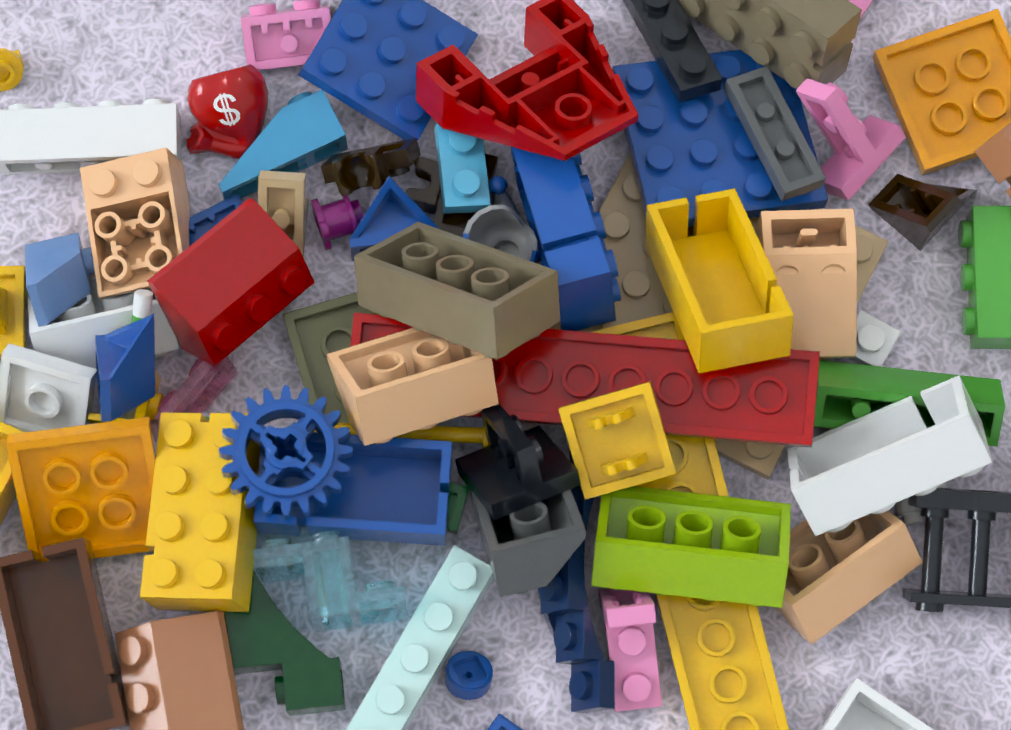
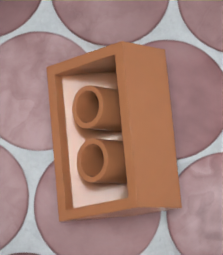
(179, 674)

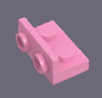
(283, 36)

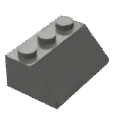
(530, 543)

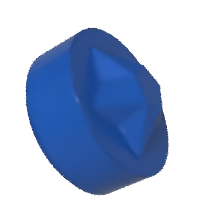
(468, 675)

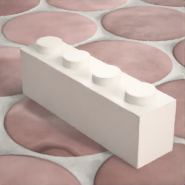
(77, 136)

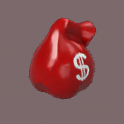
(228, 111)

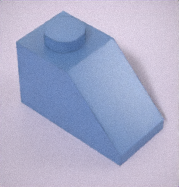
(57, 275)

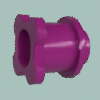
(336, 219)

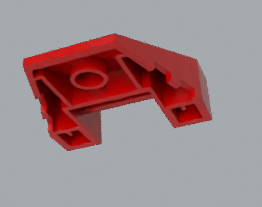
(545, 105)

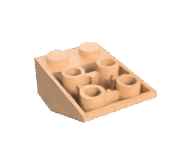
(135, 218)
(818, 274)

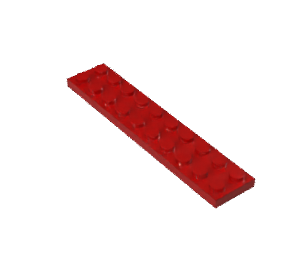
(746, 402)

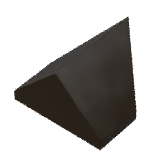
(918, 208)

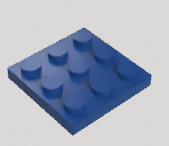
(372, 57)

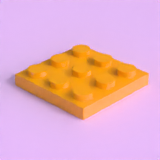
(950, 88)
(85, 485)

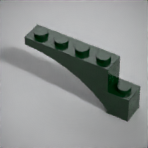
(269, 642)

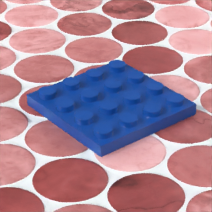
(701, 142)

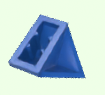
(386, 216)
(125, 368)

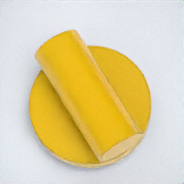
(10, 69)

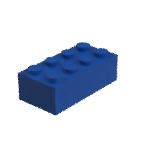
(569, 237)
(392, 493)

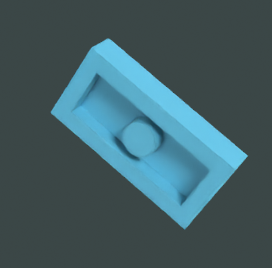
(461, 171)

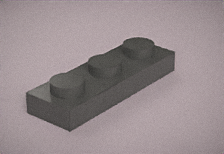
(774, 133)

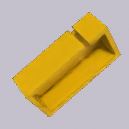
(718, 281)
(195, 523)

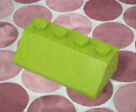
(693, 545)

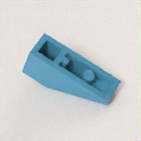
(291, 142)

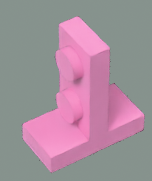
(857, 144)
(632, 646)

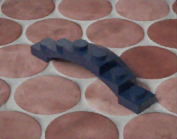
(571, 626)

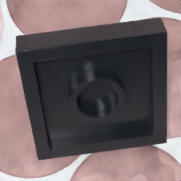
(516, 465)

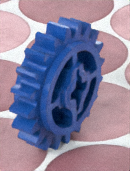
(297, 434)

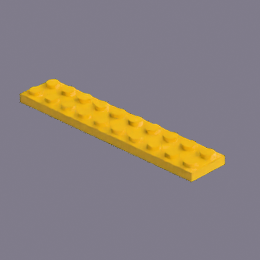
(713, 644)

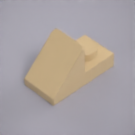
(285, 201)

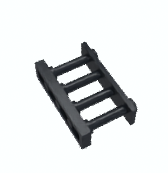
(982, 510)

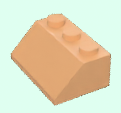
(410, 383)
(843, 570)

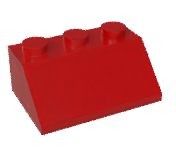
(230, 283)

